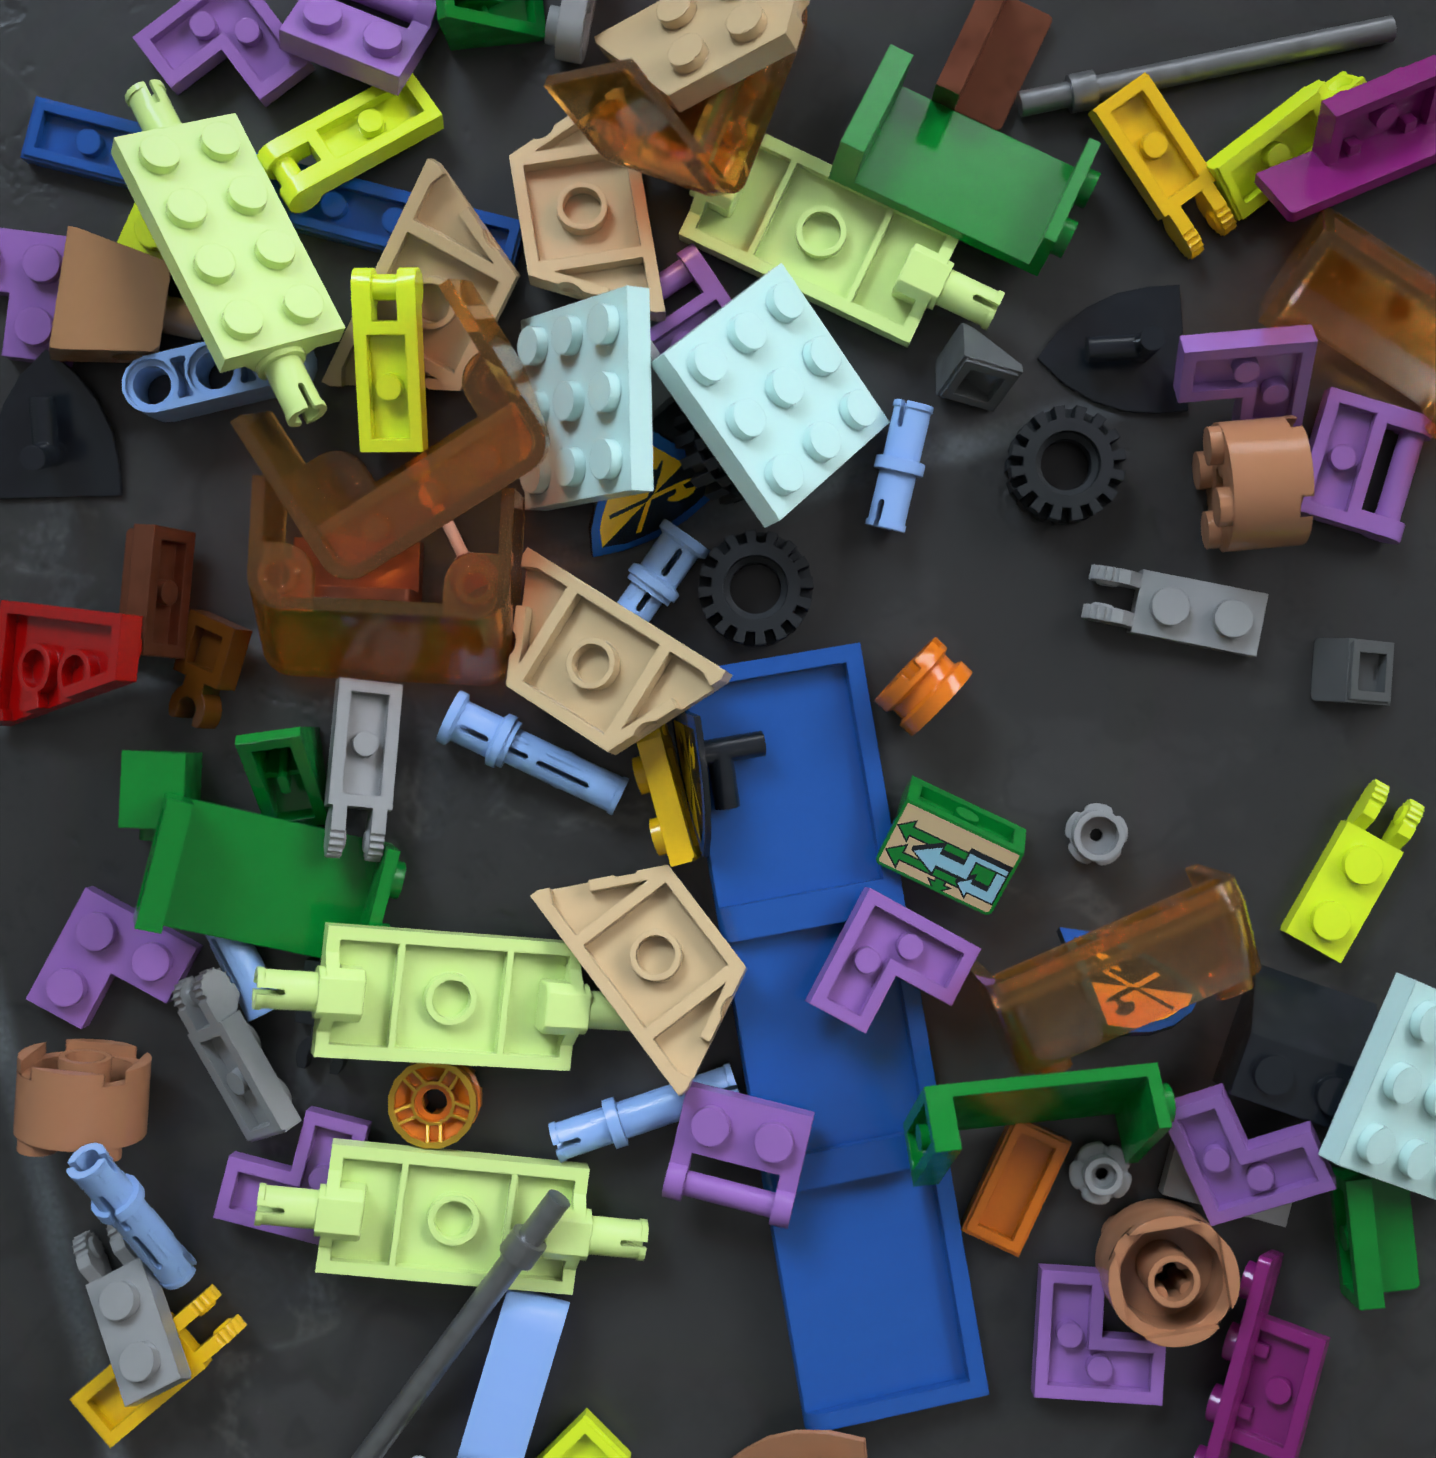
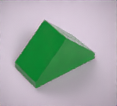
(490, 22)
(286, 773)

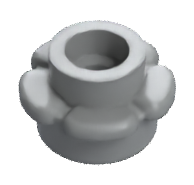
(1105, 849)
(1083, 1170)

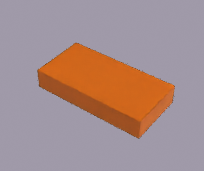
(1015, 1186)

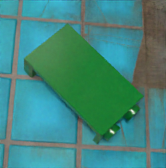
(960, 172)
(258, 878)
(1132, 1092)

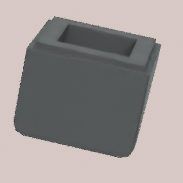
(975, 370)
(1352, 671)

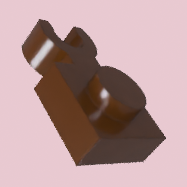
(210, 664)

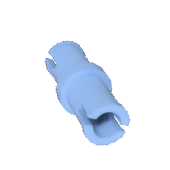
(899, 465)

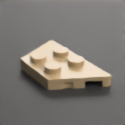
(704, 44)
(583, 219)
(445, 241)
(599, 661)
(652, 961)

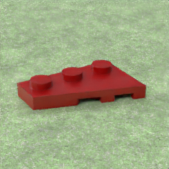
(62, 657)

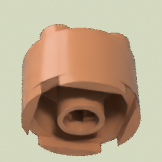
(1254, 483)
(81, 1097)
(1198, 1286)

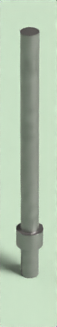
(1084, 89)
(518, 1253)

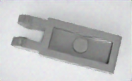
(1182, 610)
(362, 761)
(234, 1055)
(131, 1319)

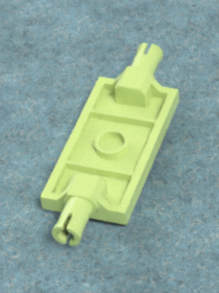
(836, 245)
(228, 246)
(441, 998)
(445, 1215)

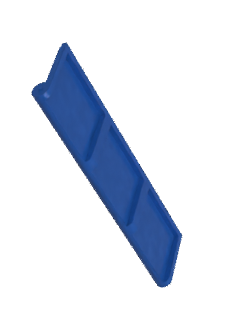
(868, 1260)

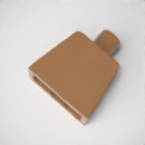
(113, 303)

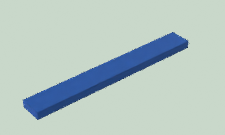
(350, 214)

